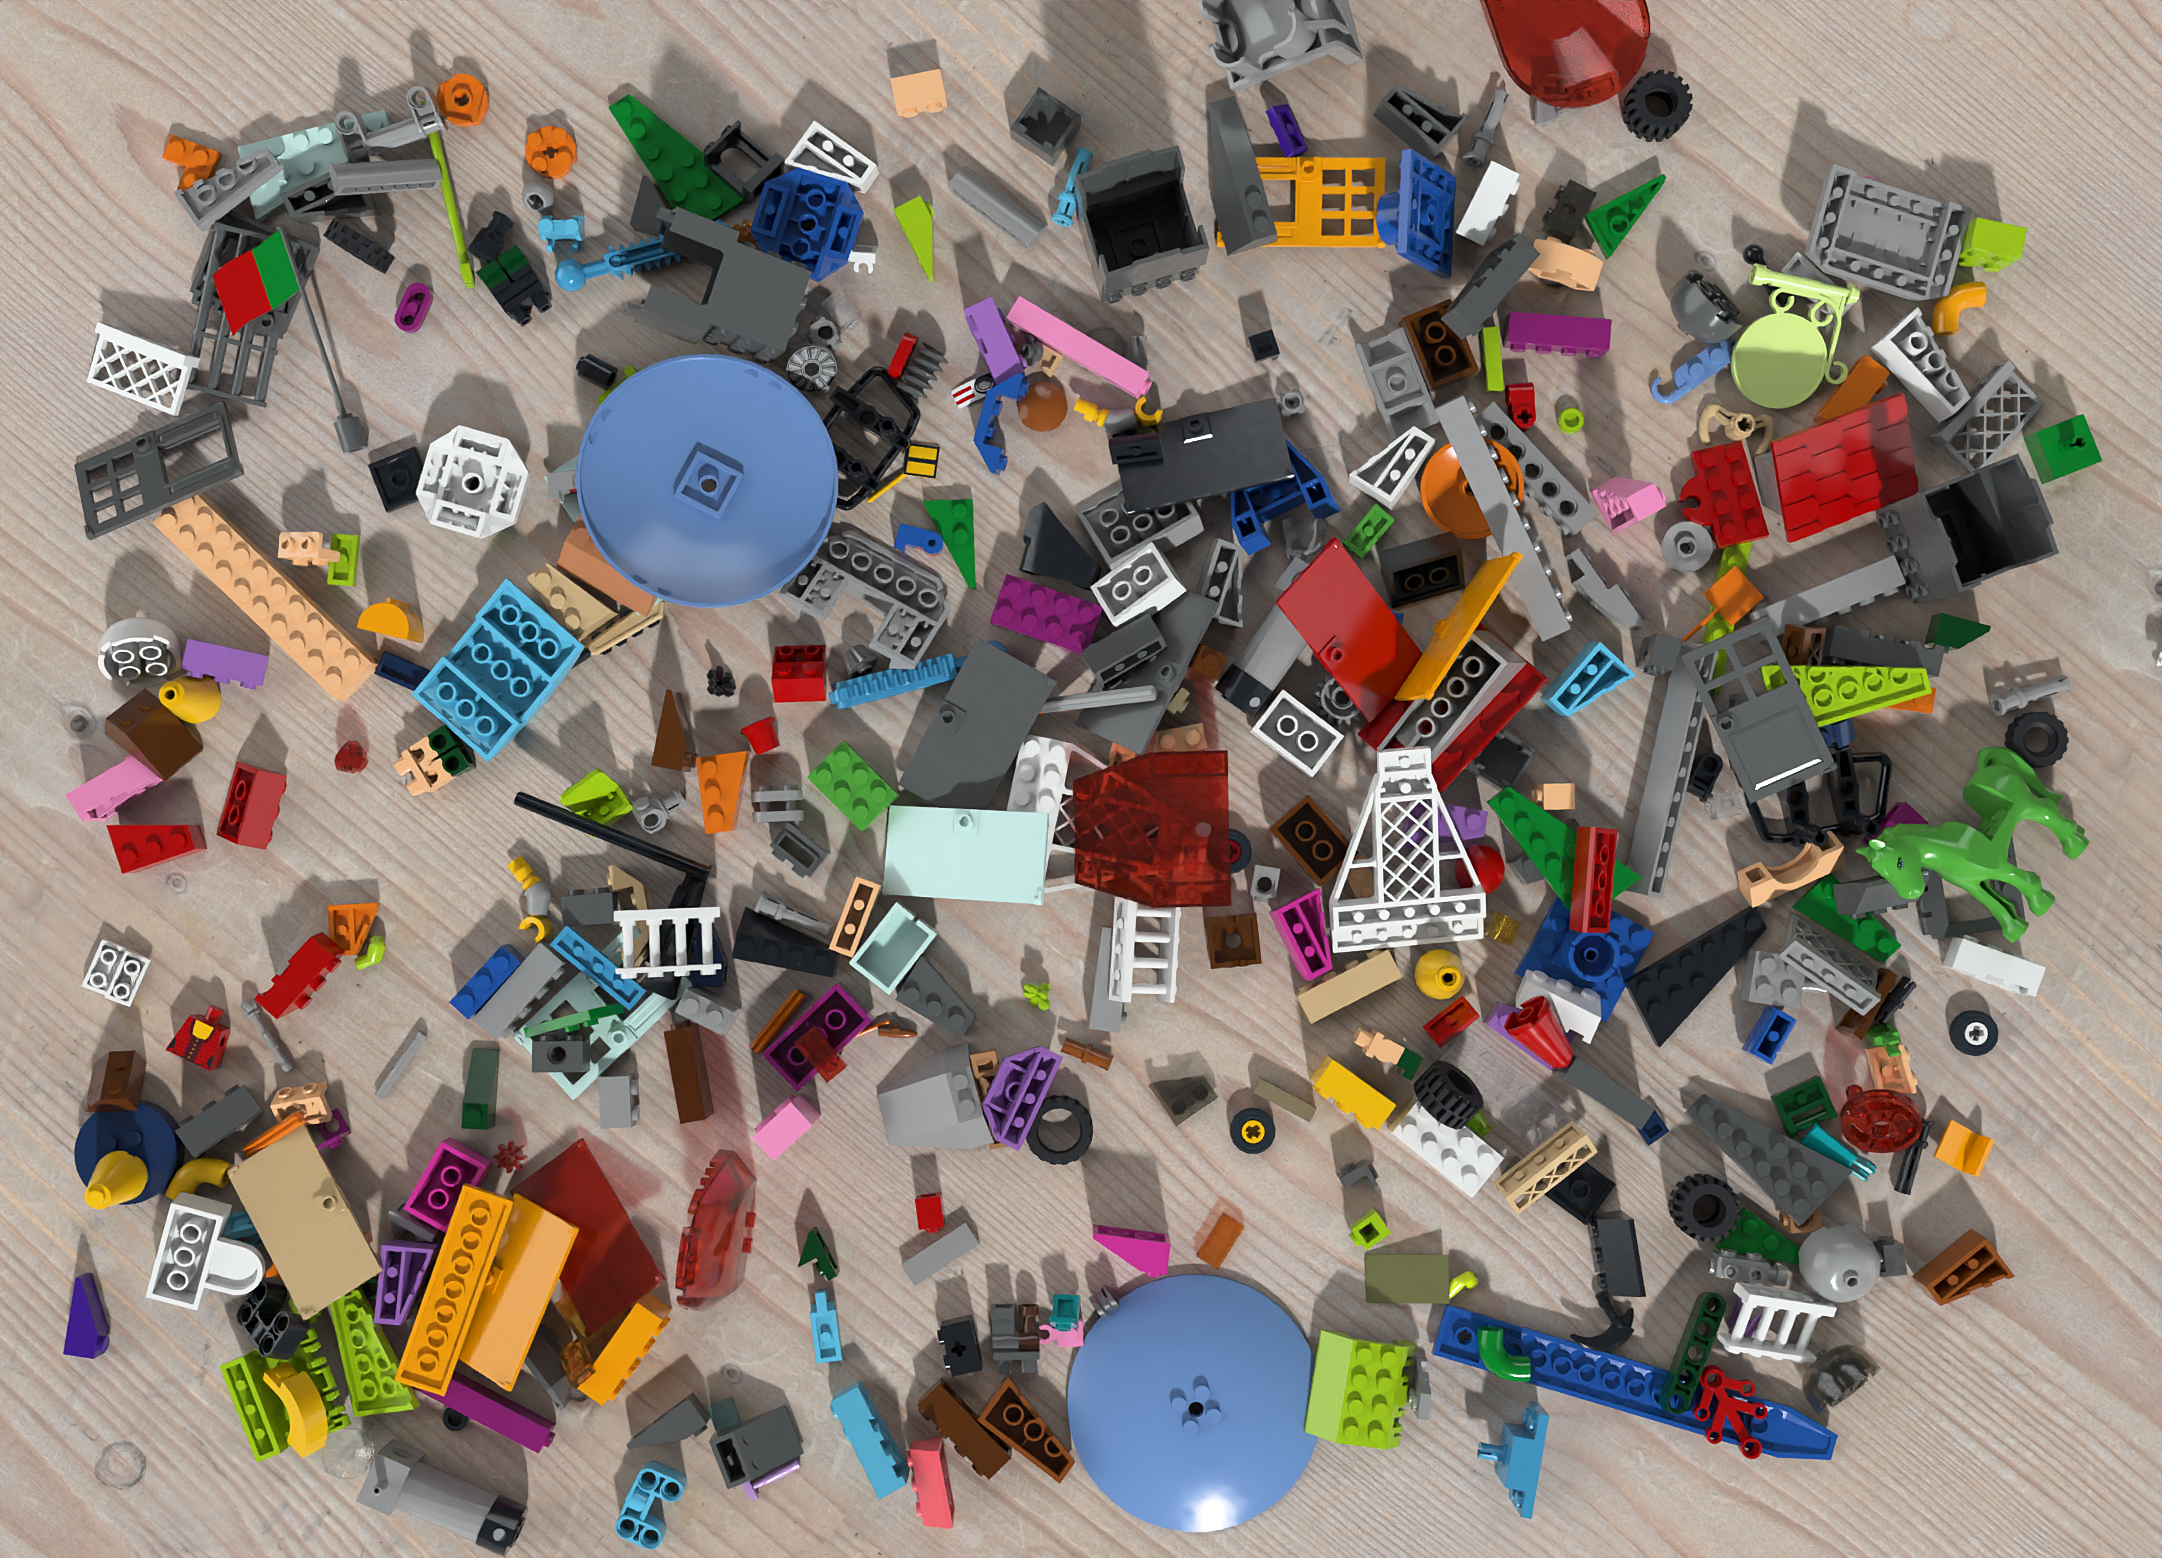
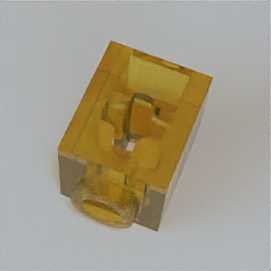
(1501, 928)

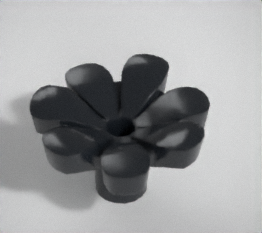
(720, 683)

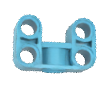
(640, 1499)

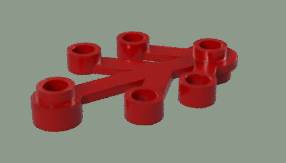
(1727, 1407)

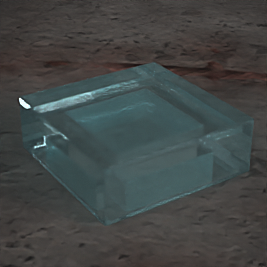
(724, 1414)

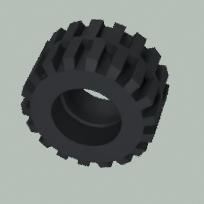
(1668, 89)
(1448, 1094)
(1719, 1222)

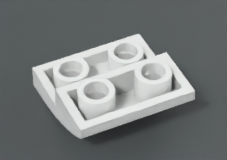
(116, 972)

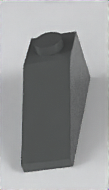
(676, 1424)

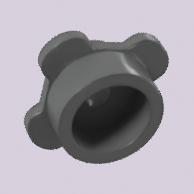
(1032, 350)

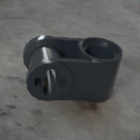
(1702, 778)

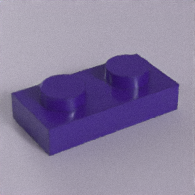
(1286, 130)

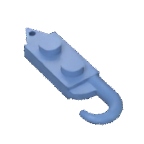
(1695, 371)

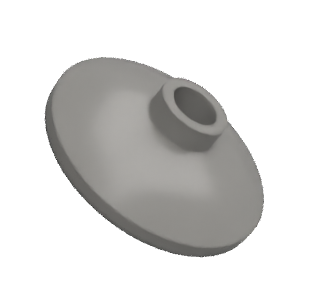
(1698, 543)

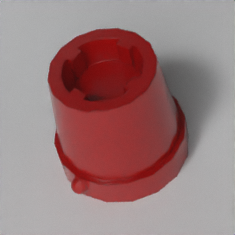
(762, 735)

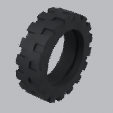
(359, 246)
(1079, 1148)

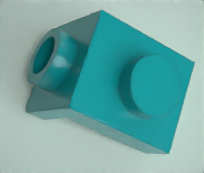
(1065, 1312)

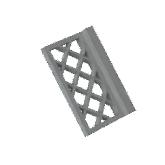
(1980, 394)
(1830, 974)

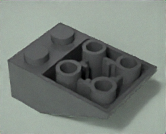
(755, 1446)

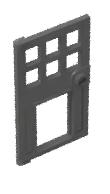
(151, 471)

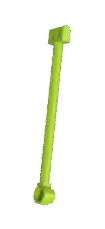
(465, 268)

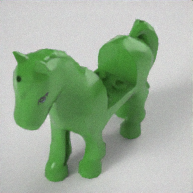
(1966, 857)

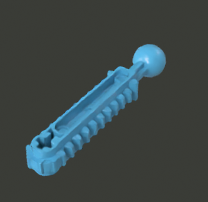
(573, 275)
(898, 681)

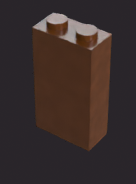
(688, 1071)

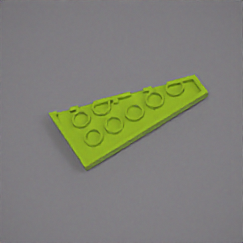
(1849, 691)

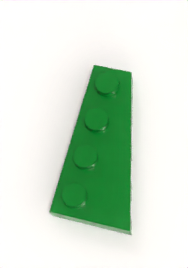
(1862, 933)

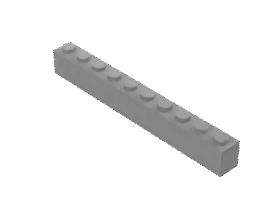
(1502, 516)
(1668, 776)

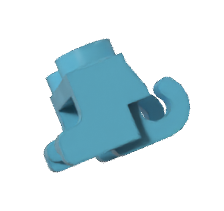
(562, 230)

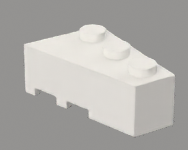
(1394, 468)

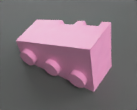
(112, 790)

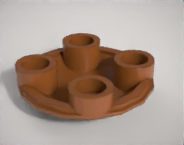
(1043, 407)

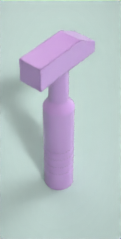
(750, 1488)

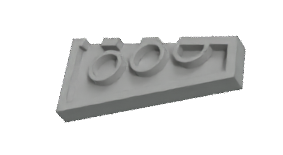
(218, 195)

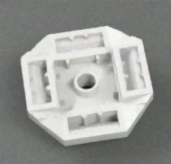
(447, 477)

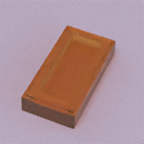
(1220, 1240)

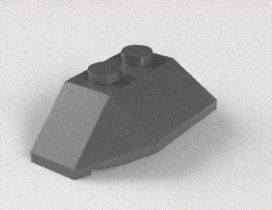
(547, 1367)

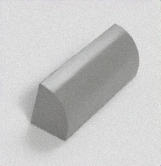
(384, 176)
(996, 207)

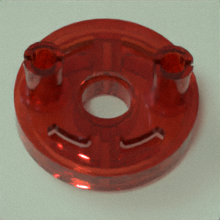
(1879, 1105)

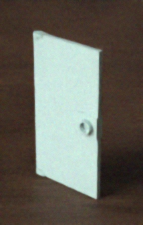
(966, 854)

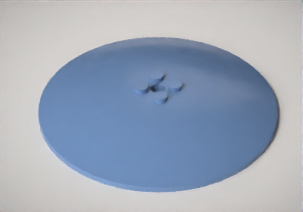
(695, 424)
(1179, 1346)

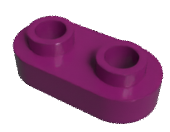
(412, 308)

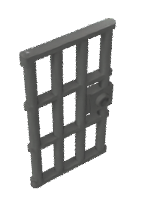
(270, 324)

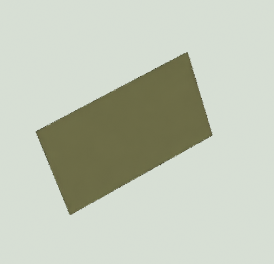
(1407, 1278)

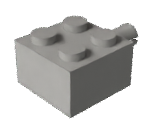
(1774, 981)

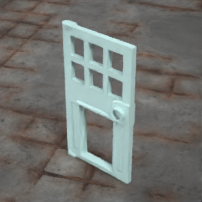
(614, 1031)

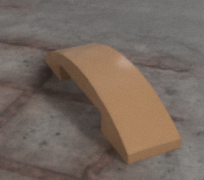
(985, 1066)

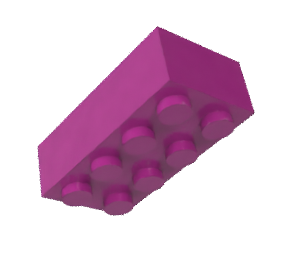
(1045, 615)
(836, 1016)

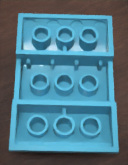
(499, 671)

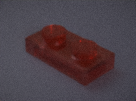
(821, 1054)

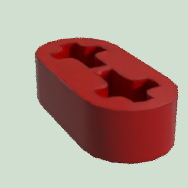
(903, 355)

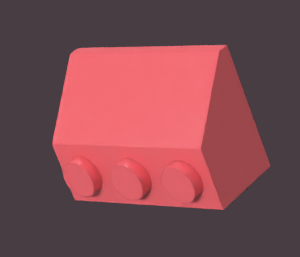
(931, 1483)

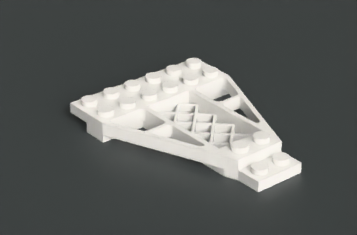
(1040, 786)
(1404, 917)

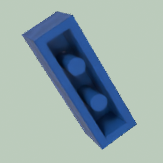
(487, 981)

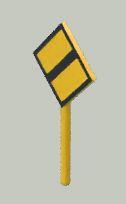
(920, 462)

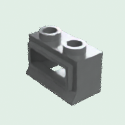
(806, 843)

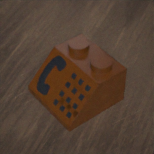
(116, 1082)

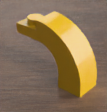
(304, 1407)

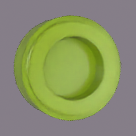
(1570, 420)

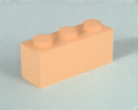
(855, 916)

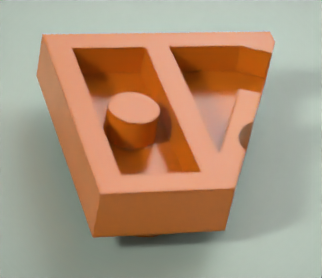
(351, 924)

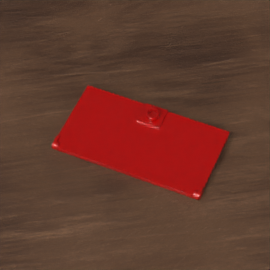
(1350, 629)

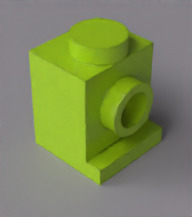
(1376, 1234)

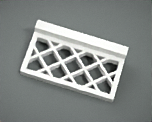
(151, 349)

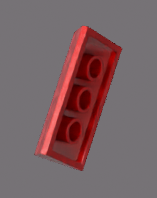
(1593, 879)

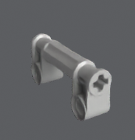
(392, 135)

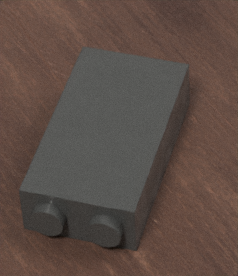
(1605, 1092)

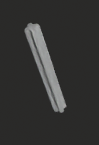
(1100, 699)

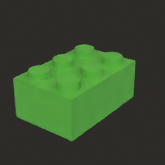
(853, 786)

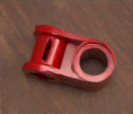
(1521, 401)

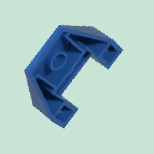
(1262, 503)

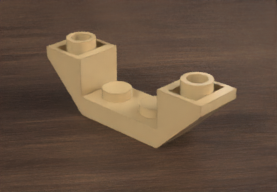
(641, 899)

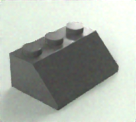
(1871, 895)

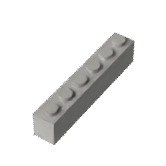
(1831, 597)

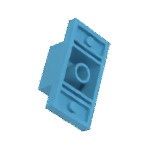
(1520, 1457)

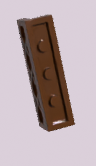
(1797, 644)

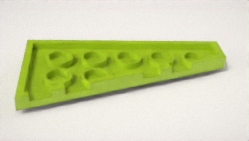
(368, 1359)

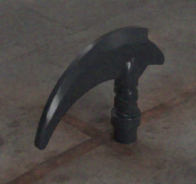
(1615, 1335)

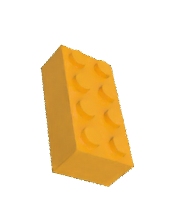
(622, 1352)

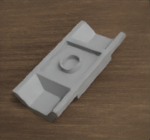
(1397, 383)

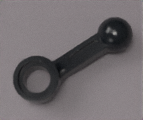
(1754, 254)

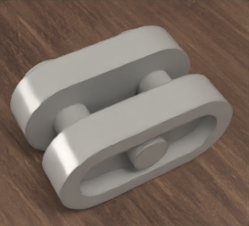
(788, 794)

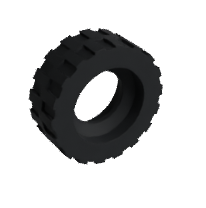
(2051, 725)

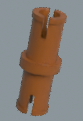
(1086, 1053)

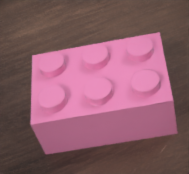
(781, 1130)

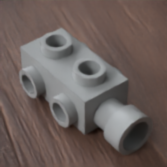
(1745, 1267)

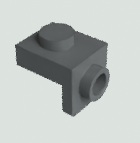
(1353, 1172)

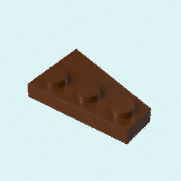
(1855, 1024)

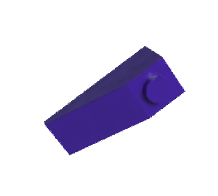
(87, 1322)

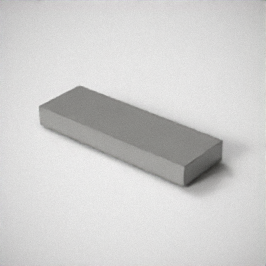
(940, 1253)

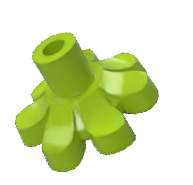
(1038, 995)

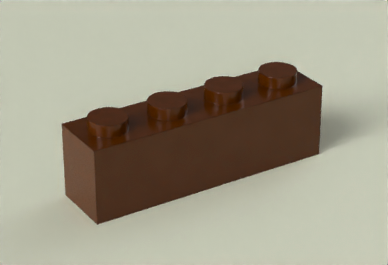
(960, 1425)

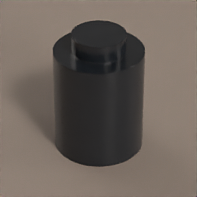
(596, 371)

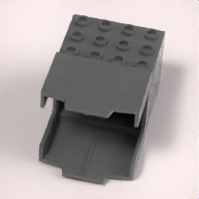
(1139, 224)
(748, 298)
(1968, 530)

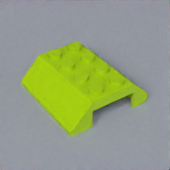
(1358, 1390)
(262, 1410)

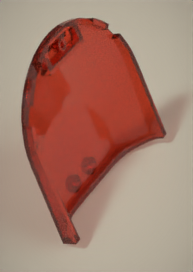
(1570, 49)

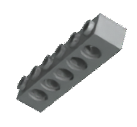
(1528, 455)

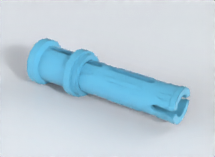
(1067, 199)

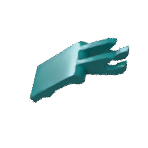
(1828, 1146)

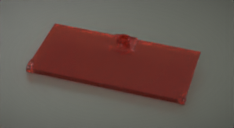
(608, 1260)

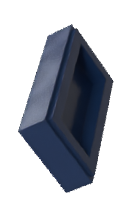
(400, 671)

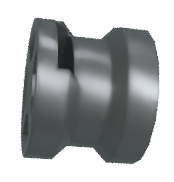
(1104, 1301)

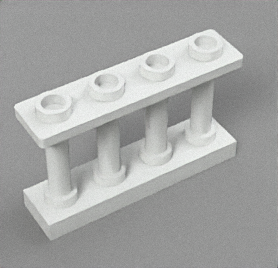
(680, 919)
(1123, 951)
(1773, 1300)

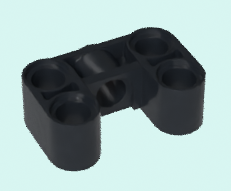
(270, 1332)

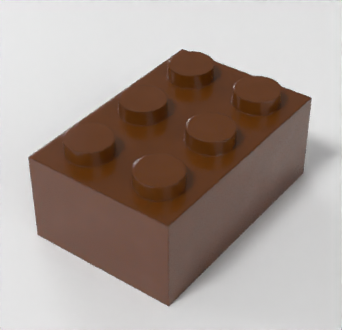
(1437, 349)
(1311, 840)

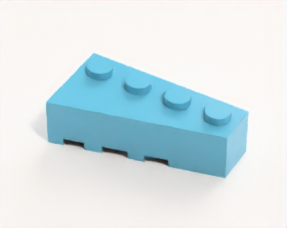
(870, 1439)

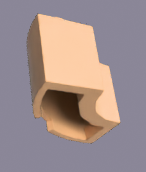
(1566, 264)

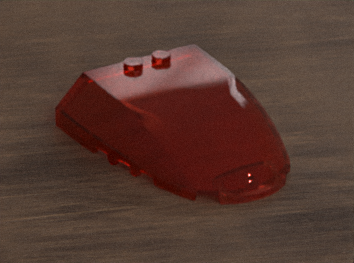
(718, 1240)

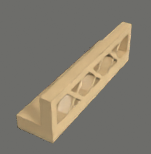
(1543, 1164)

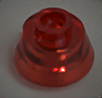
(351, 758)

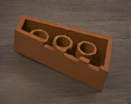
(1023, 1428)

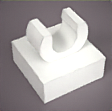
(864, 254)

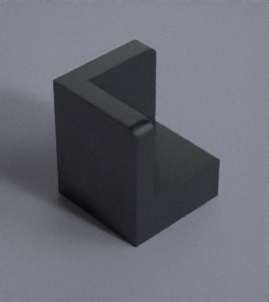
(1263, 346)

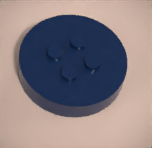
(141, 1133)

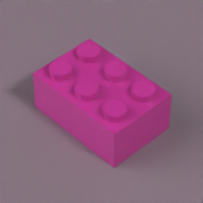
(443, 1180)

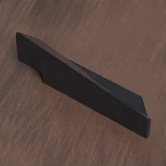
(685, 896)

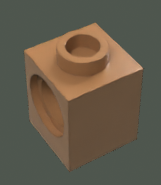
(1810, 1225)

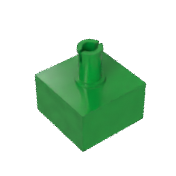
(2062, 449)

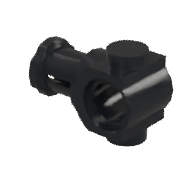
(489, 239)

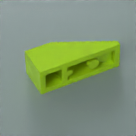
(918, 227)

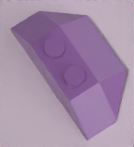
(1018, 1093)

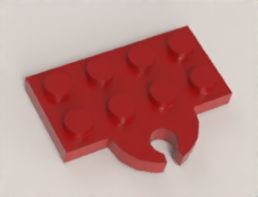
(1724, 495)

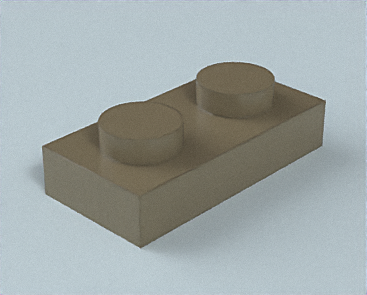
(1178, 702)

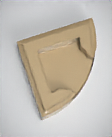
(1050, 360)

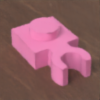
(1065, 1339)

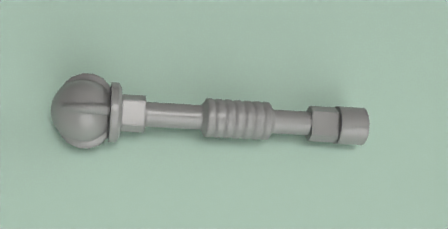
(250, 1009)

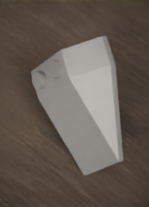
(937, 1104)

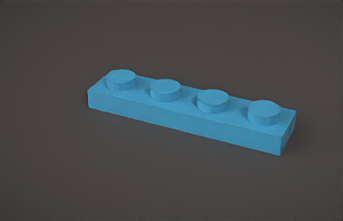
(597, 966)

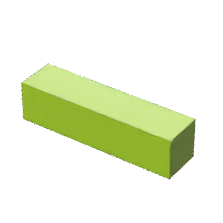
(1492, 360)

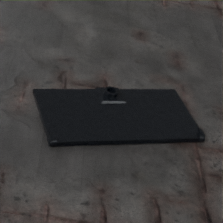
(1209, 457)

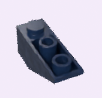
(719, 956)

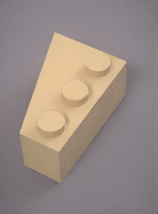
(569, 602)

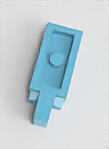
(825, 1329)

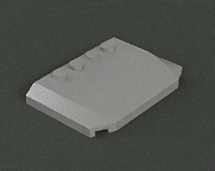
(1886, 236)

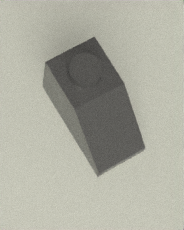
(646, 209)

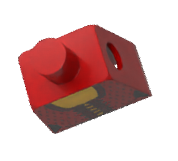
(202, 1039)

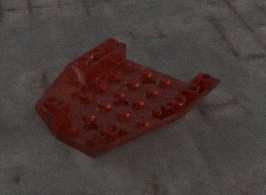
(1175, 794)

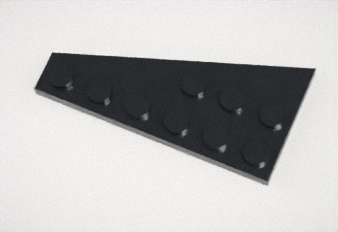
(1679, 981)

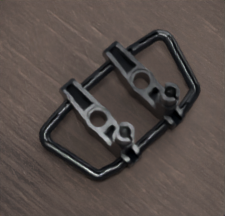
(882, 428)
(1845, 804)

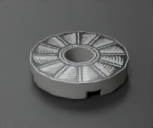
(814, 380)

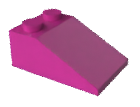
(1141, 1249)

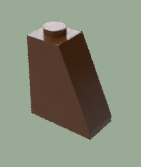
(1207, 663)

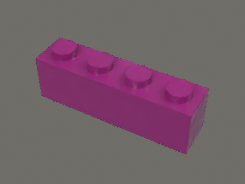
(1557, 333)

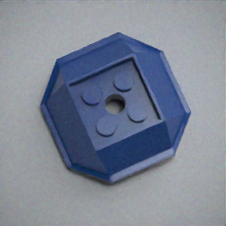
(803, 198)

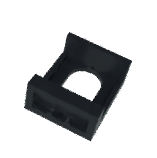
(734, 138)

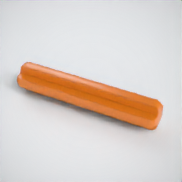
(777, 1021)
(274, 1133)

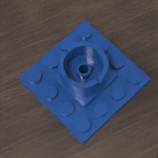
(1420, 214)
(1563, 952)

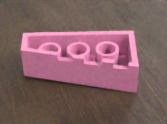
(1627, 501)

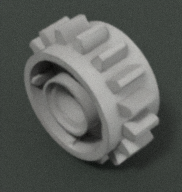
(1331, 707)

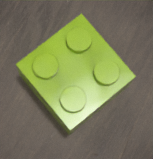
(1991, 244)

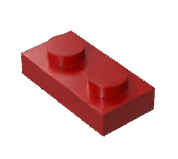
(1451, 1021)

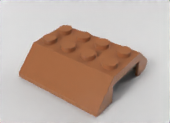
(586, 563)

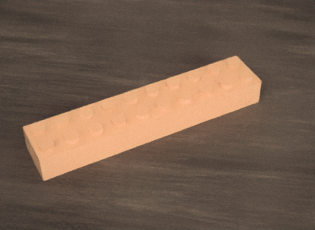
(267, 595)

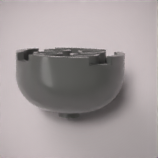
(1700, 313)

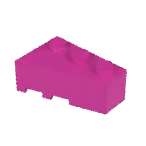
(1304, 934)

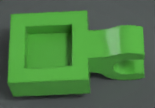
(1885, 1037)

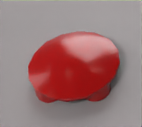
(1487, 866)

